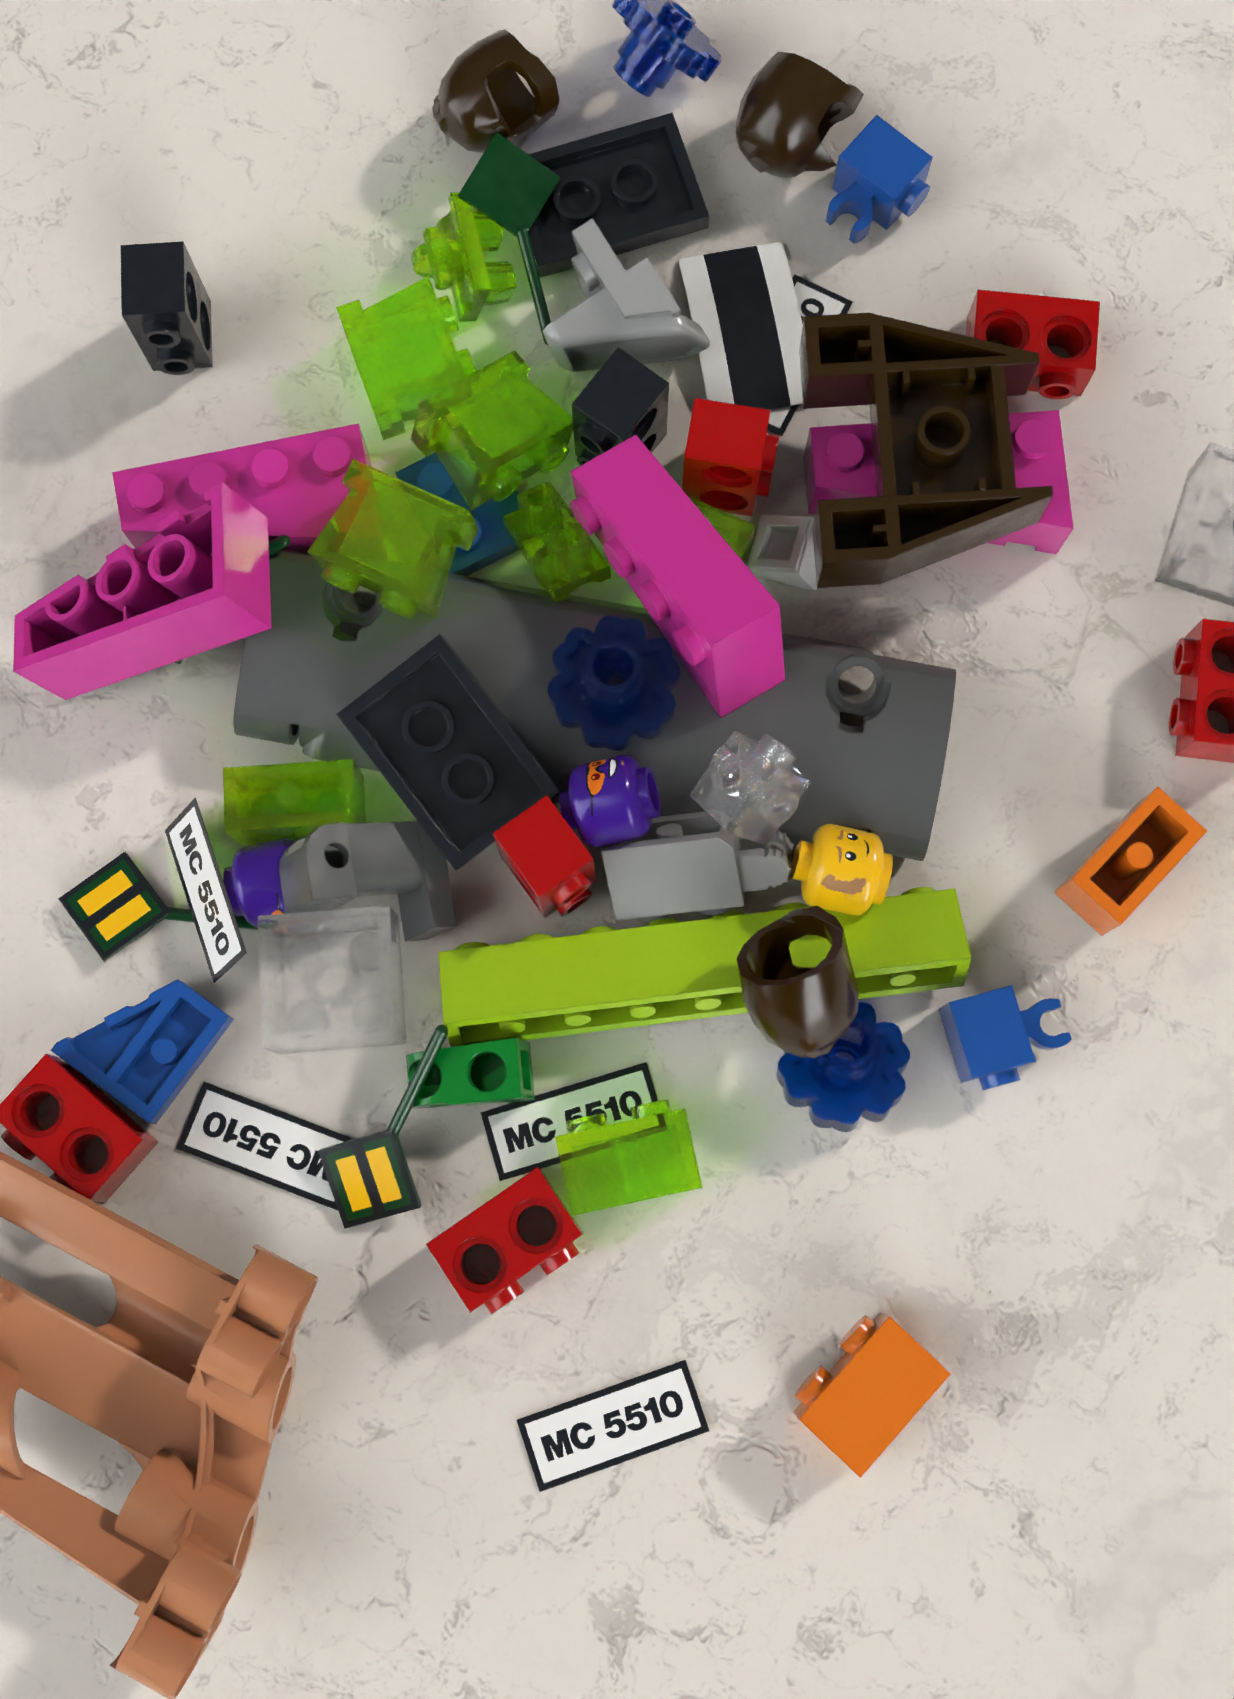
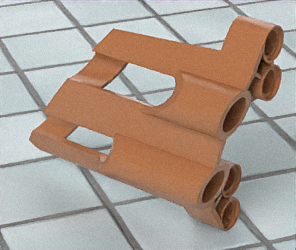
(180, 1378)

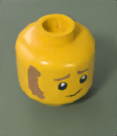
(842, 869)

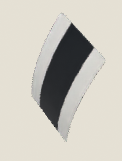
(752, 323)

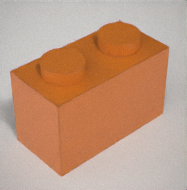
(1130, 861)
(869, 1391)

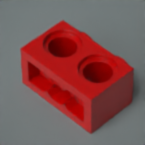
(1036, 324)
(728, 456)
(1203, 689)
(547, 858)
(82, 1117)
(498, 1226)

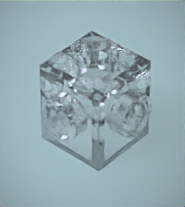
(751, 786)

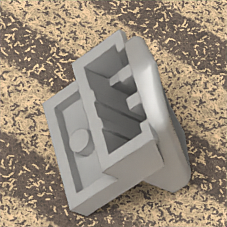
(621, 311)

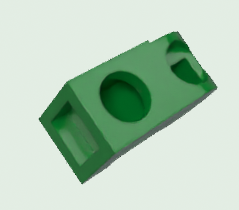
(476, 1074)

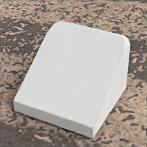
(784, 551)

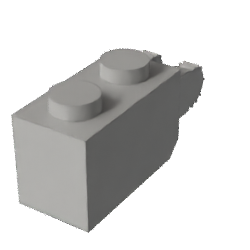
(690, 867)

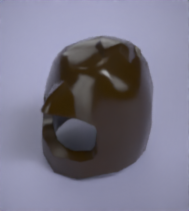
(487, 96)
(789, 114)
(796, 1005)

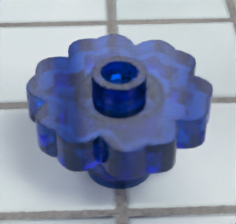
(660, 43)
(608, 712)
(853, 1079)

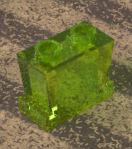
(404, 351)
(493, 430)
(392, 541)

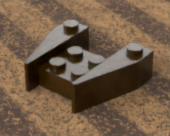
(934, 438)

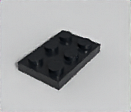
(628, 181)
(447, 751)

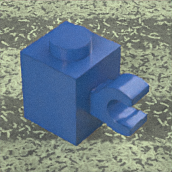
(879, 178)
(994, 1037)

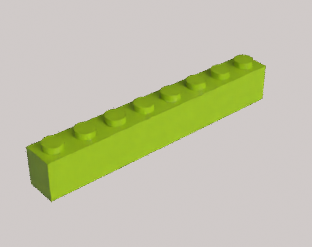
(683, 969)

